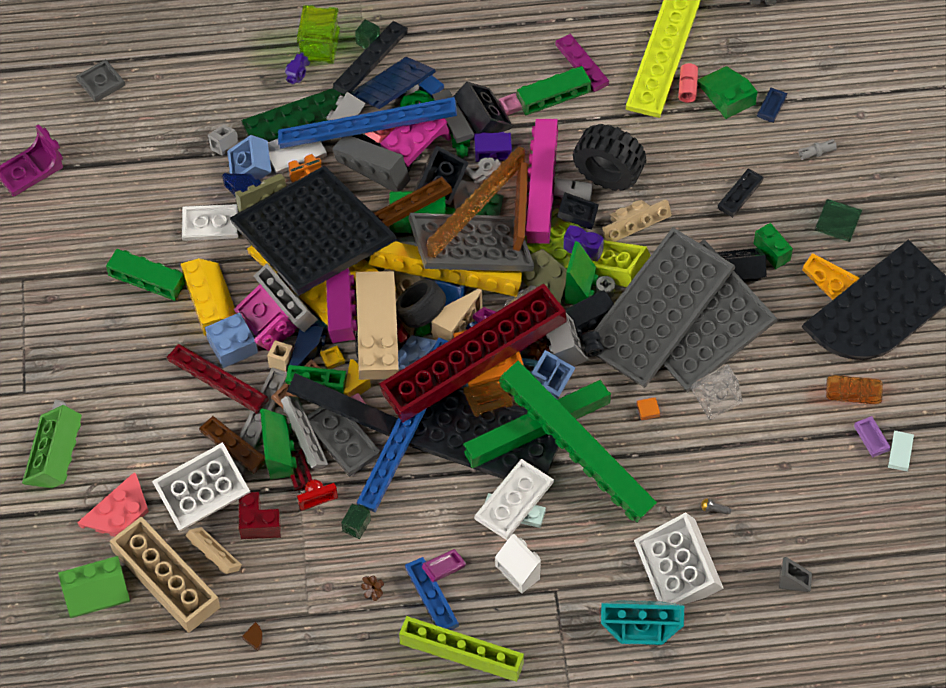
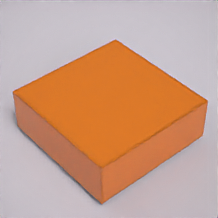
(648, 408)

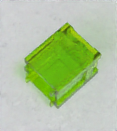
(319, 33)

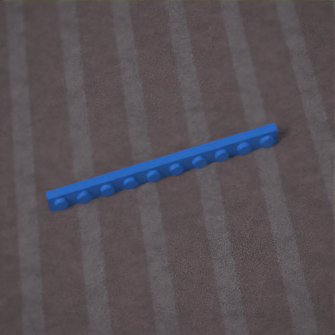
(367, 122)
(390, 457)

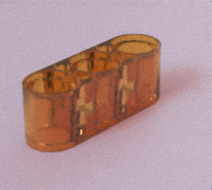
(854, 389)

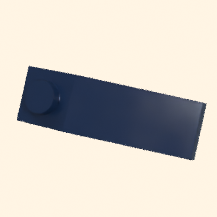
(308, 345)

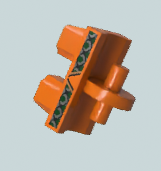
(298, 171)

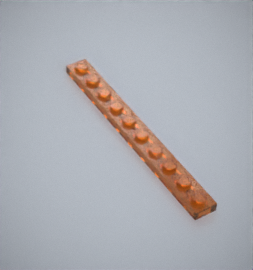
(475, 202)

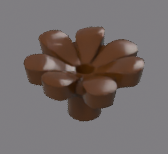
(537, 349)
(372, 587)

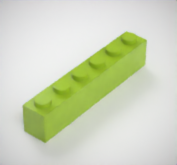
(461, 648)

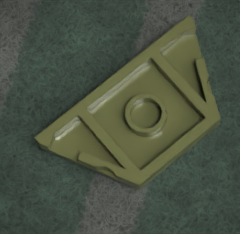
(546, 271)

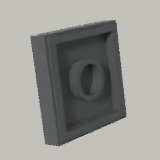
(100, 80)

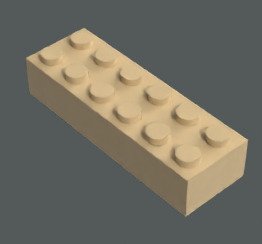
(165, 574)

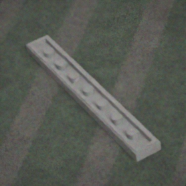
(252, 429)

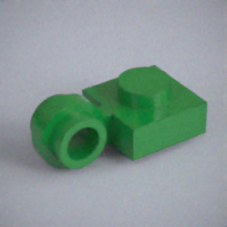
(461, 148)

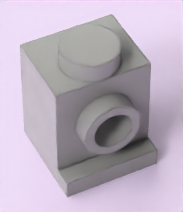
(222, 139)

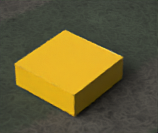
(332, 357)

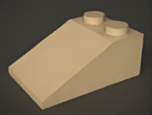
(456, 316)

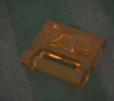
(485, 393)

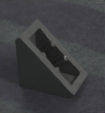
(794, 576)

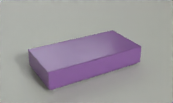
(872, 436)

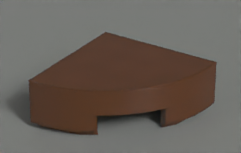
(253, 636)

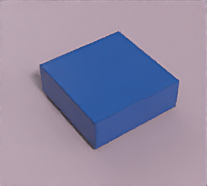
(431, 85)

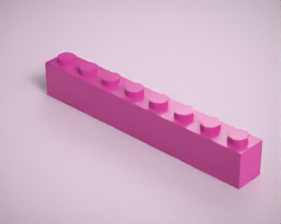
(542, 180)

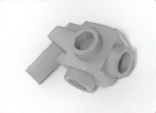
(486, 167)

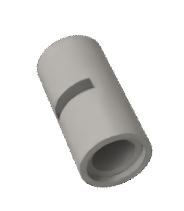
(576, 188)

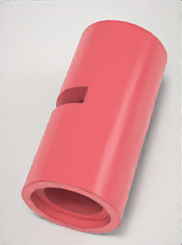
(688, 83)

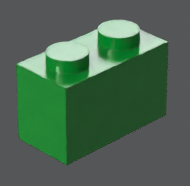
(773, 245)

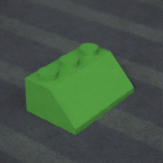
(94, 587)

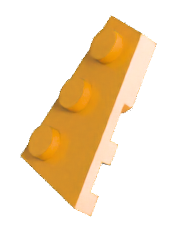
(828, 276)

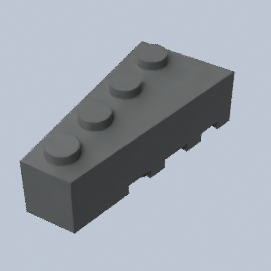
(373, 162)

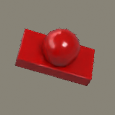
(316, 494)

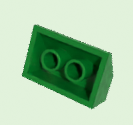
(403, 225)
(277, 444)

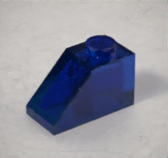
(239, 182)

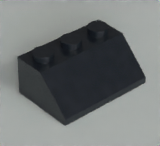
(482, 109)
(445, 165)
(748, 263)

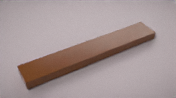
(520, 206)

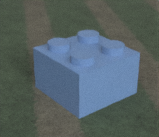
(231, 340)

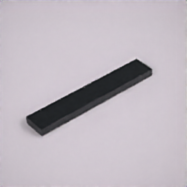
(342, 404)

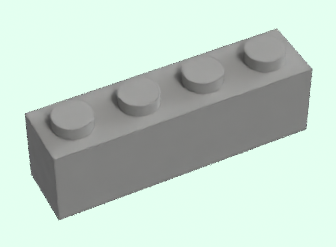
(285, 297)

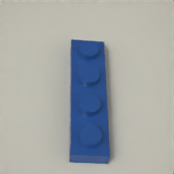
(431, 596)

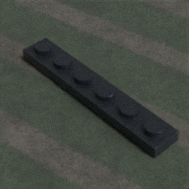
(370, 58)

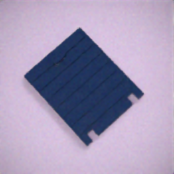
(393, 82)

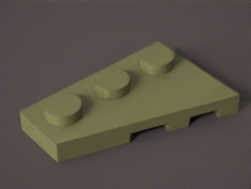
(258, 193)

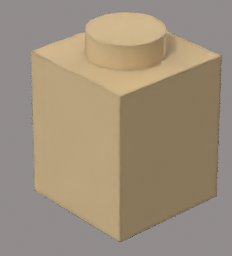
(280, 356)

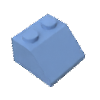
(250, 157)

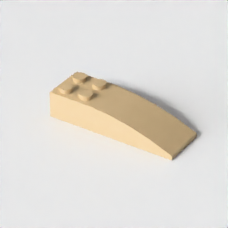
(376, 325)

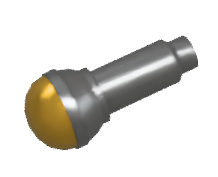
(709, 505)

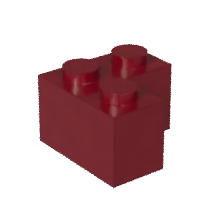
(256, 522)

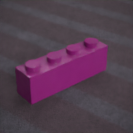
(341, 307)

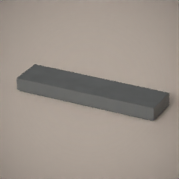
(458, 125)

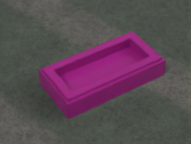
(443, 565)

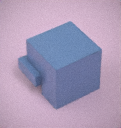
(553, 373)

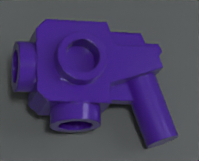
(296, 69)

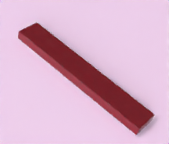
(217, 378)

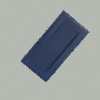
(772, 105)

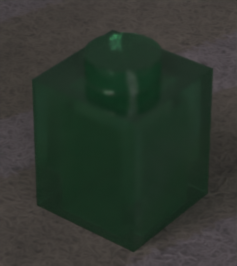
(366, 33)
(356, 520)

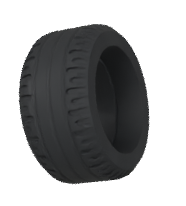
(420, 303)

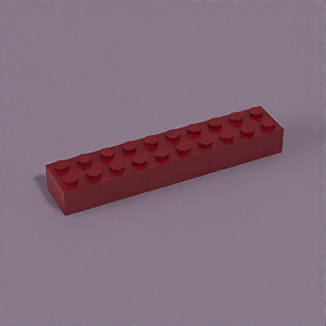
(473, 352)

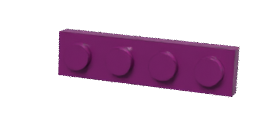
(578, 57)

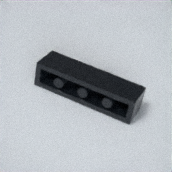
(588, 312)

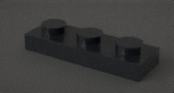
(740, 192)

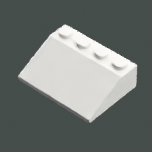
(201, 486)
(678, 562)

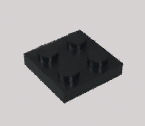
(577, 211)

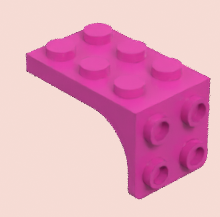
(415, 138)
(265, 318)

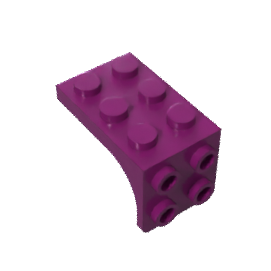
(32, 164)

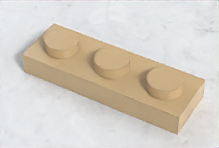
(213, 550)

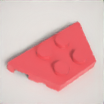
(118, 509)

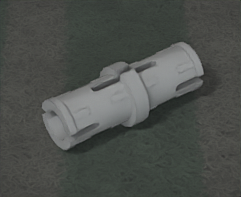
(817, 149)

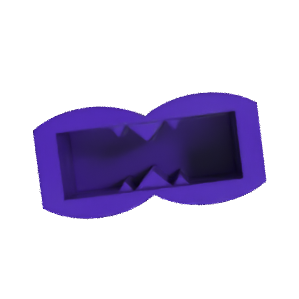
(590, 241)

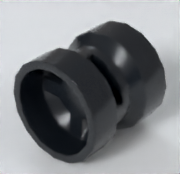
(592, 344)

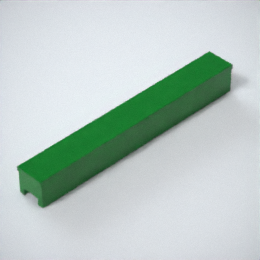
(526, 429)

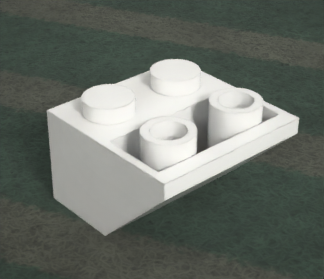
(518, 563)

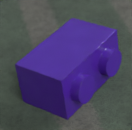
(492, 146)

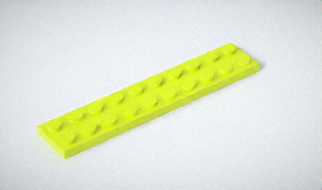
(662, 57)

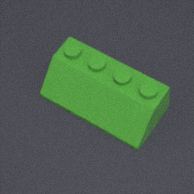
(52, 448)

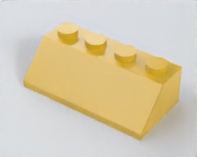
(207, 291)

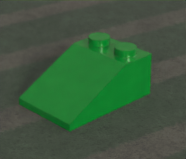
(728, 91)
(579, 276)

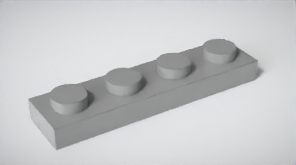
(304, 432)

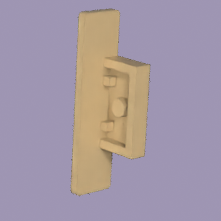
(635, 218)

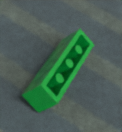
(554, 90)
(145, 274)

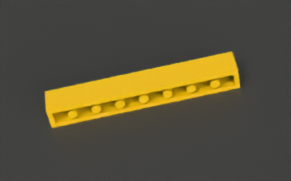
(407, 259)

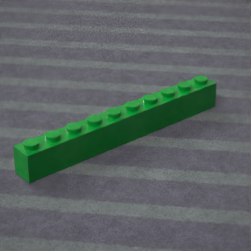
(577, 442)

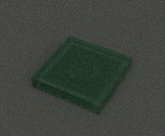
(838, 220)

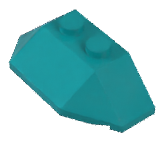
(642, 620)

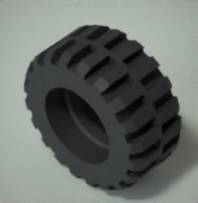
(609, 157)

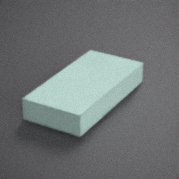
(900, 451)

